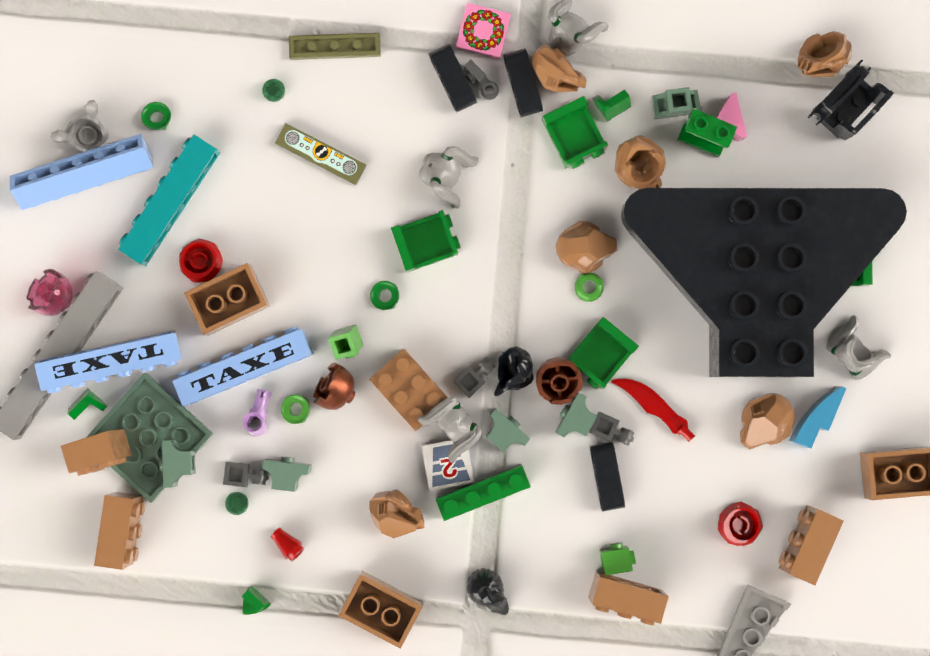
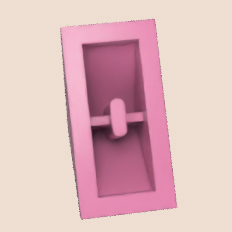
(732, 114)

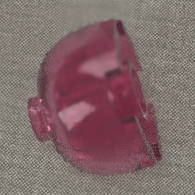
(50, 294)

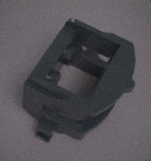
(849, 101)

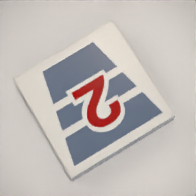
(441, 471)

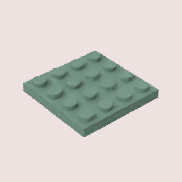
(148, 418)

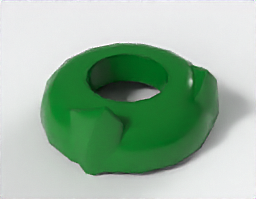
(152, 108)
(376, 291)

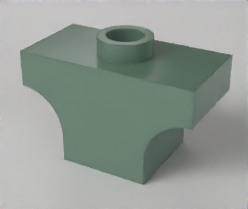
(675, 103)
(576, 417)
(505, 431)
(175, 463)
(285, 472)

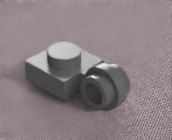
(475, 74)
(470, 380)
(605, 428)
(238, 473)

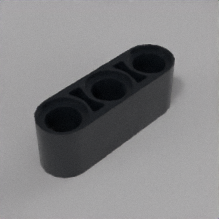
(452, 78)
(523, 82)
(607, 476)

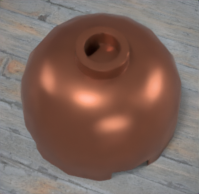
(558, 380)
(335, 388)

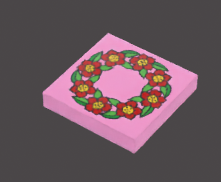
(483, 30)

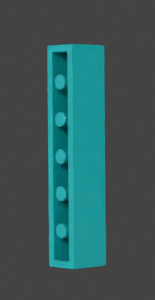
(169, 200)

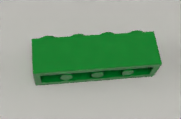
(482, 492)

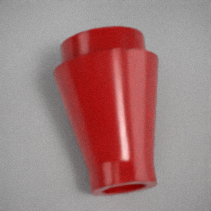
(287, 544)

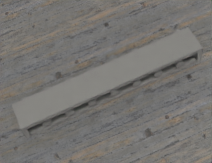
(69, 337)

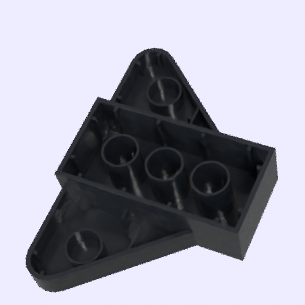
(763, 262)

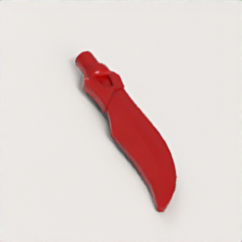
(655, 405)

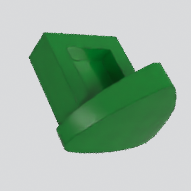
(614, 105)
(83, 402)
(254, 601)

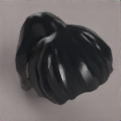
(514, 370)
(487, 590)

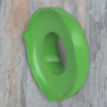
(579, 287)
(286, 409)

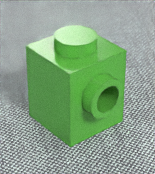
(346, 342)
(617, 559)

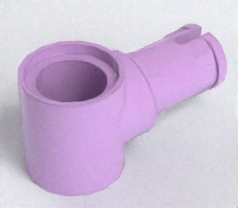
(258, 412)

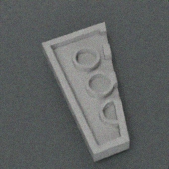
(752, 622)

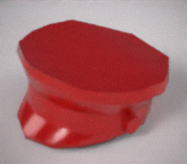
(200, 260)
(739, 524)

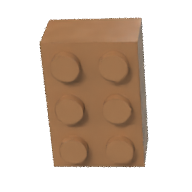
(227, 299)
(408, 388)
(96, 452)
(896, 473)
(119, 530)
(810, 544)
(628, 598)
(381, 609)

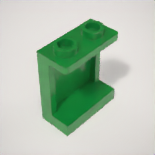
(574, 133)
(706, 133)
(426, 241)
(602, 353)

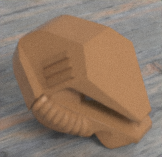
(824, 54)
(556, 71)
(640, 163)
(584, 247)
(766, 420)
(395, 514)

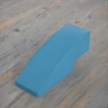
(817, 417)

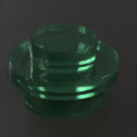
(273, 90)
(236, 503)

